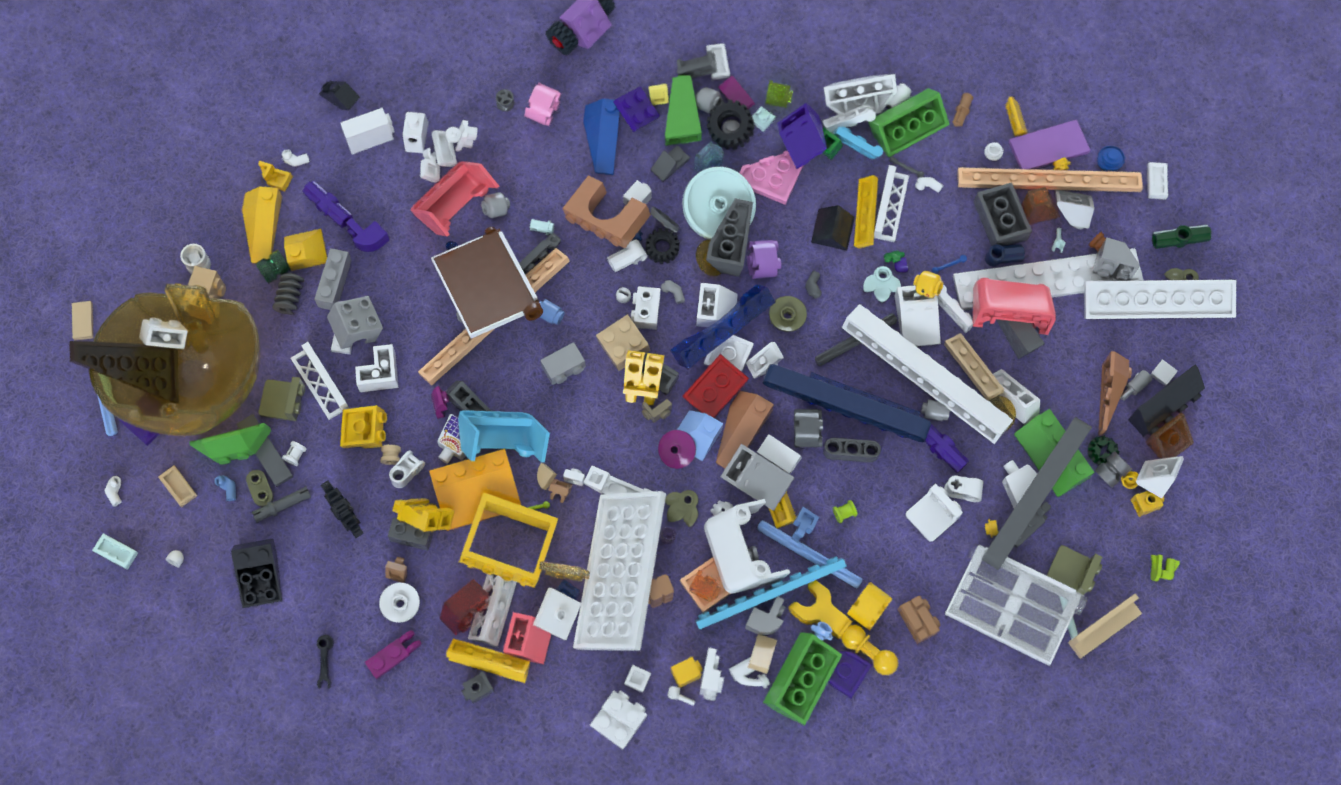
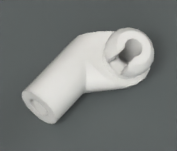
(293, 160)
(930, 182)
(112, 490)

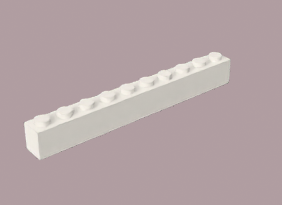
(927, 373)

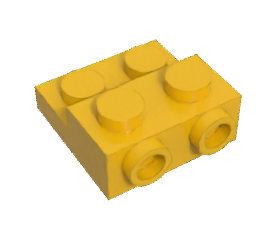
(363, 427)

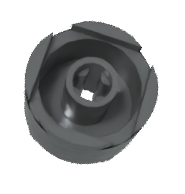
(808, 428)

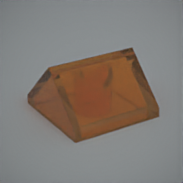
(1171, 438)

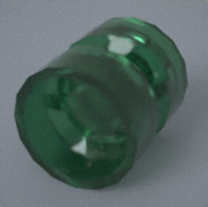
(273, 266)

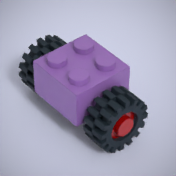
(580, 25)

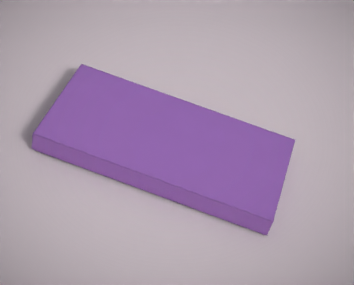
(1049, 145)

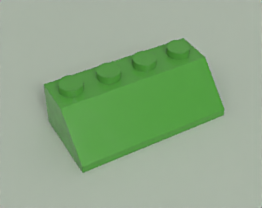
(909, 122)
(1040, 439)
(802, 678)

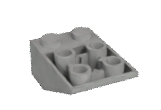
(757, 477)

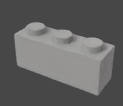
(333, 278)

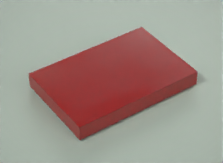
(715, 387)

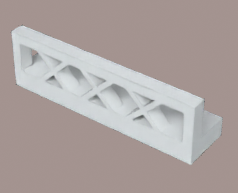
(885, 200)
(318, 367)
(494, 620)

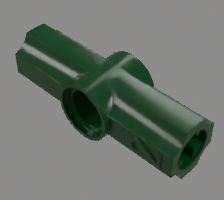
(1171, 237)

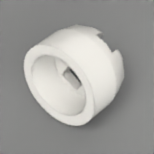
(619, 296)
(175, 558)

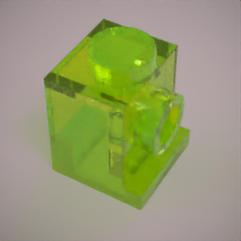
(778, 94)

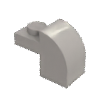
(765, 623)

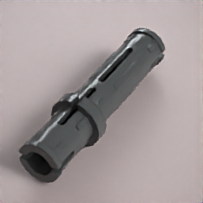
(281, 504)

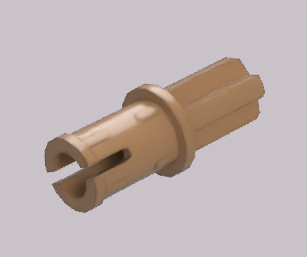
(962, 109)

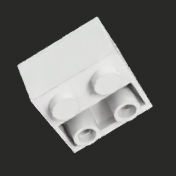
(714, 303)

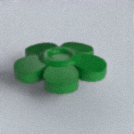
(894, 255)

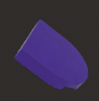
(849, 673)

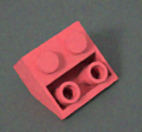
(526, 640)

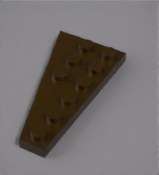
(137, 365)

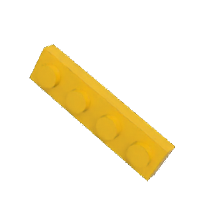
(866, 211)

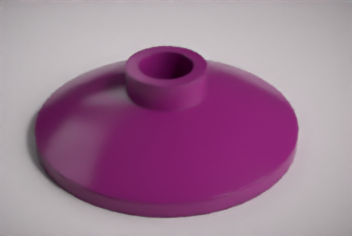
(685, 445)

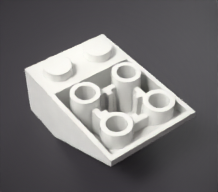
(917, 317)

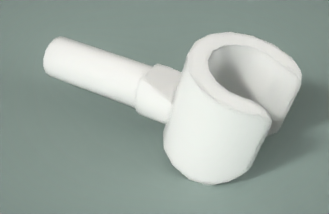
(674, 692)

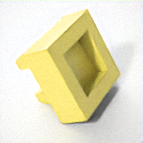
(658, 94)

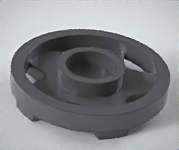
(664, 219)

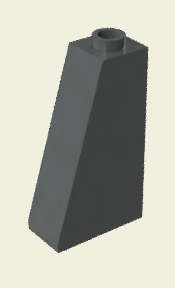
(1021, 337)

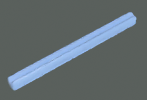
(806, 552)

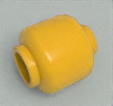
(928, 284)

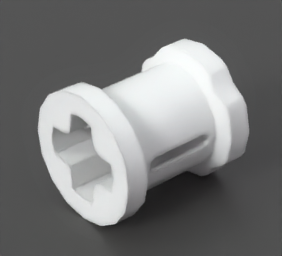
(294, 453)

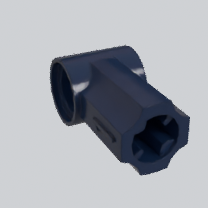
(1006, 254)

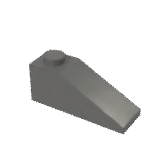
(464, 398)

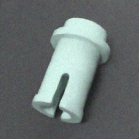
(541, 226)

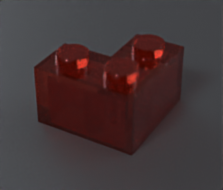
(461, 607)

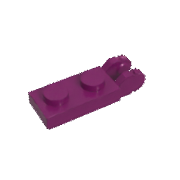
(391, 655)

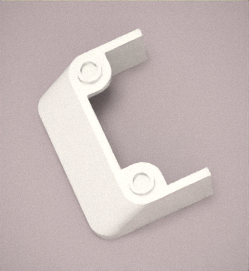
(731, 553)

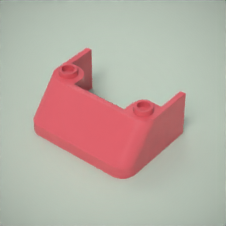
(451, 194)

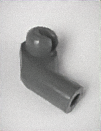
(811, 285)

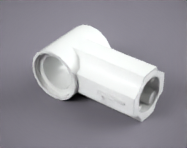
(630, 255)

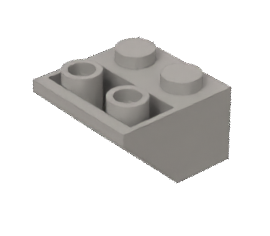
(1115, 261)

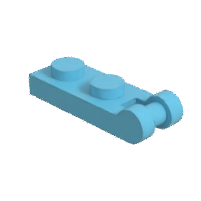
(857, 143)

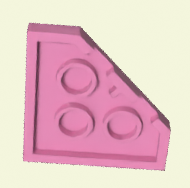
(772, 176)

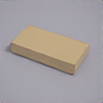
(82, 320)
(177, 486)
(762, 653)

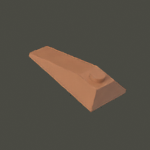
(1113, 381)
(743, 424)

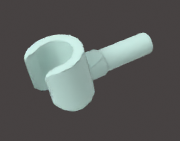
(1058, 243)

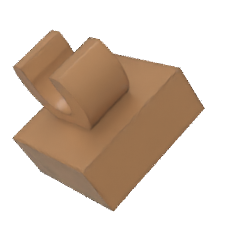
(561, 488)
(396, 571)

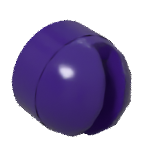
(901, 266)

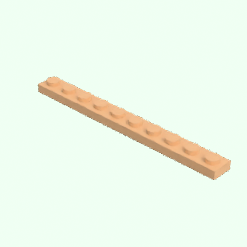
(1050, 179)
(464, 344)

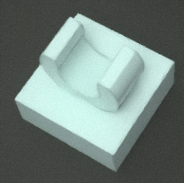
(763, 119)

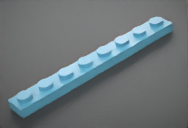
(762, 595)

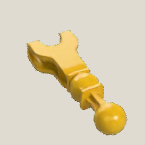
(852, 636)

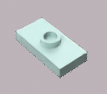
(115, 551)

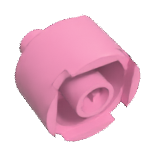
(542, 104)

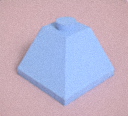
(703, 430)

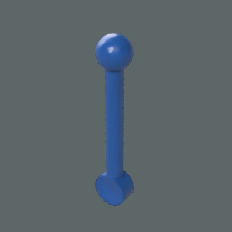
(963, 258)

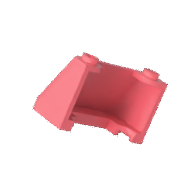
(1013, 303)

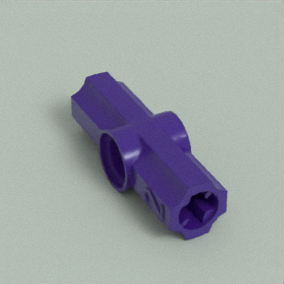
(327, 203)
(945, 449)

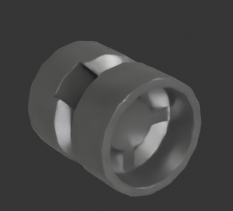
(1113, 469)

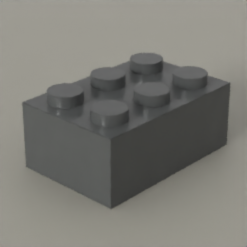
(1002, 215)

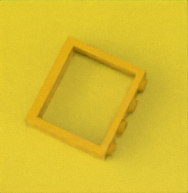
(517, 513)

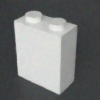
(368, 130)

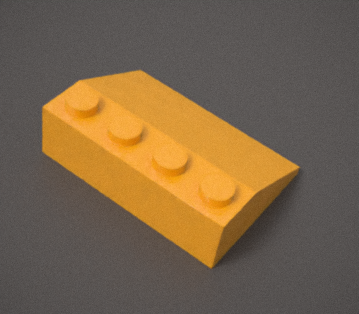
(463, 484)

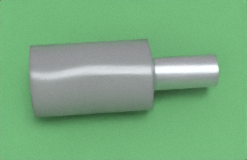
(1139, 382)

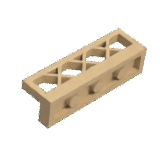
(1105, 627)

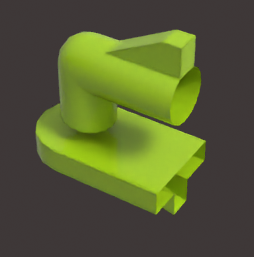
(1156, 568)

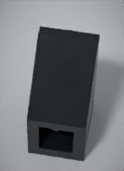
(339, 94)

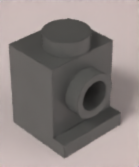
(484, 690)

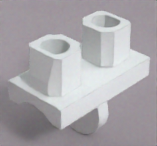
(463, 135)

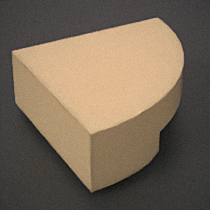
(545, 476)

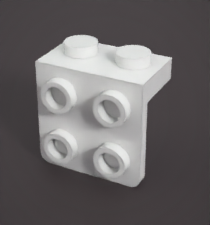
(934, 513)

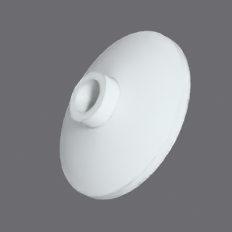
(395, 593)

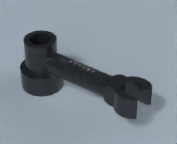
(324, 659)

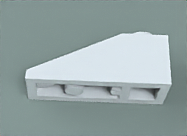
(1025, 402)

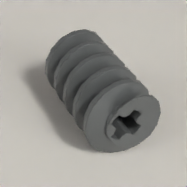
(287, 293)

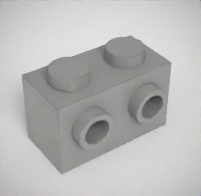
(563, 364)

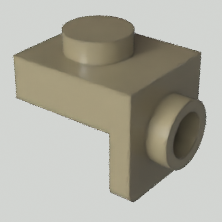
(661, 411)

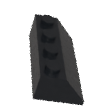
(1168, 401)

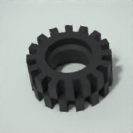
(662, 236)

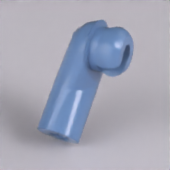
(228, 485)

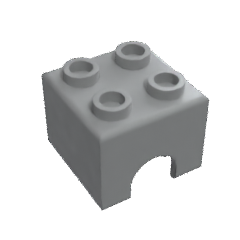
(354, 321)

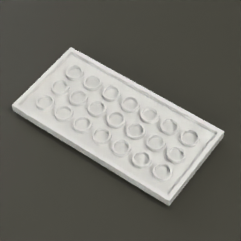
(620, 571)

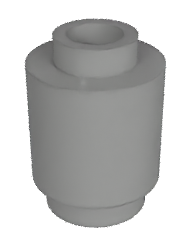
(935, 410)

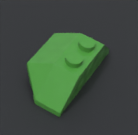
(234, 444)

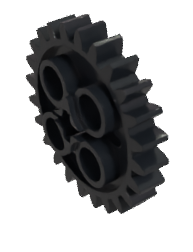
(342, 509)

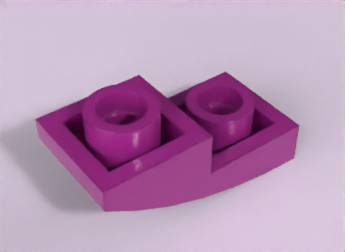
(735, 92)
(439, 401)

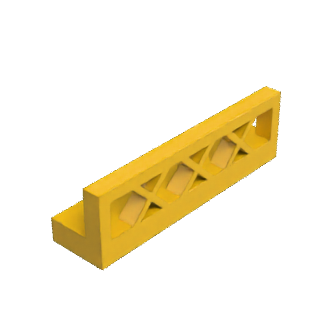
(488, 660)

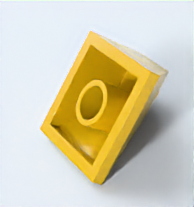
(305, 249)

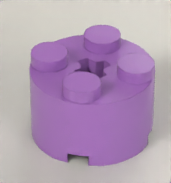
(763, 259)

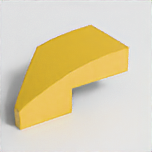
(275, 177)

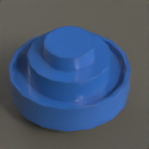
(1110, 158)

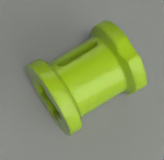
(845, 511)

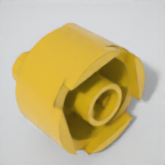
(869, 606)

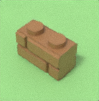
(660, 591)
(919, 619)

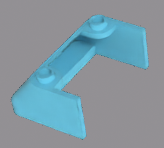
(502, 431)

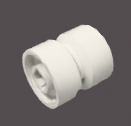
(194, 255)

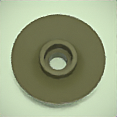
(791, 306)

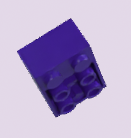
(802, 135)

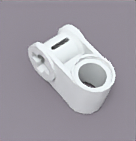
(407, 466)
(967, 488)

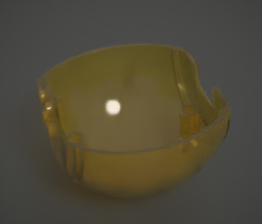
(213, 368)

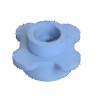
(822, 631)

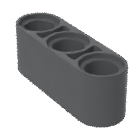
(860, 445)

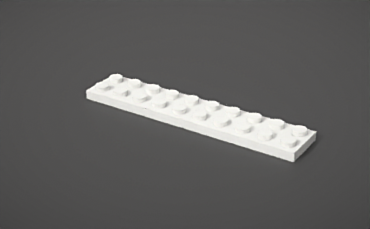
(1061, 275)

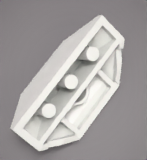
(870, 90)

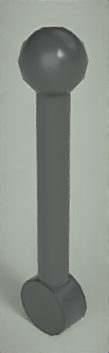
(919, 173)

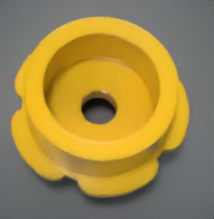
(1061, 164)
(1130, 483)
(991, 528)

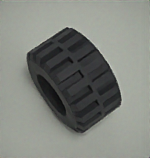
(725, 111)

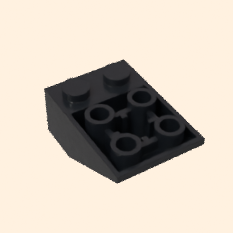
(257, 572)

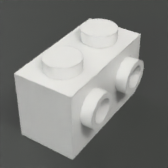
(647, 307)
(163, 334)

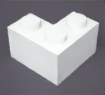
(382, 374)

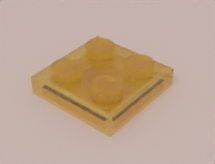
(564, 571)

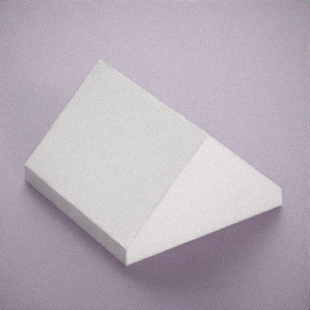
(1159, 474)

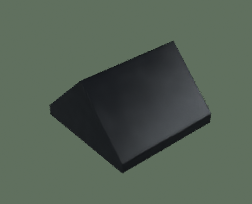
(833, 227)

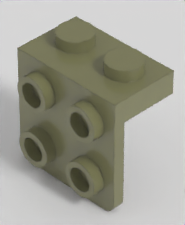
(282, 399)
(1075, 569)

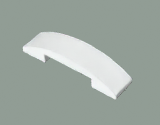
(606, 484)

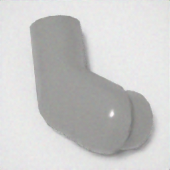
(675, 289)

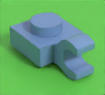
(805, 522)

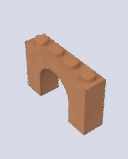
(617, 230)

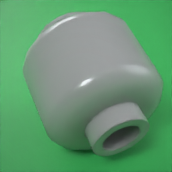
(707, 99)
(495, 205)

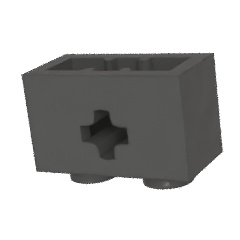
(408, 535)

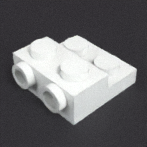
(711, 680)
(619, 719)

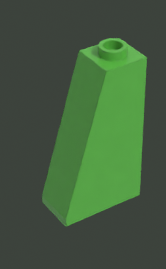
(682, 117)

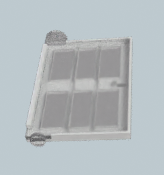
(1015, 605)

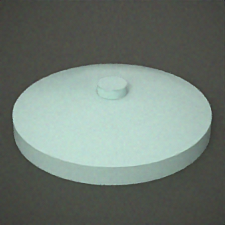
(710, 197)

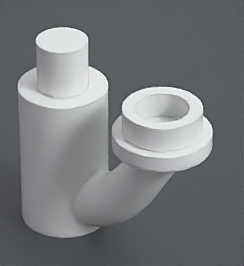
(741, 670)

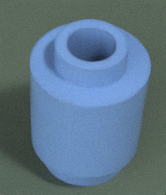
(551, 312)

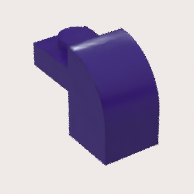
(369, 239)

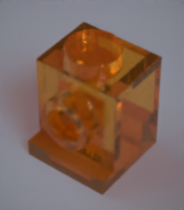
(705, 587)

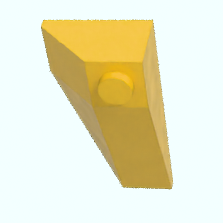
(261, 217)

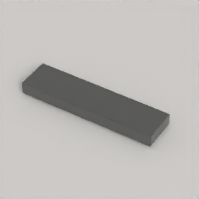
(269, 456)

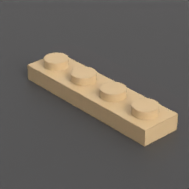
(974, 367)

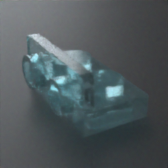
(707, 156)

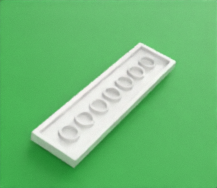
(1159, 299)

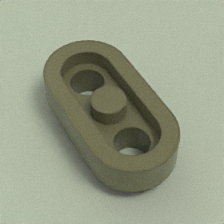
(259, 487)

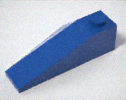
(602, 132)

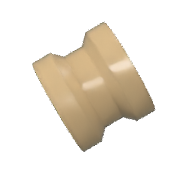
(390, 454)

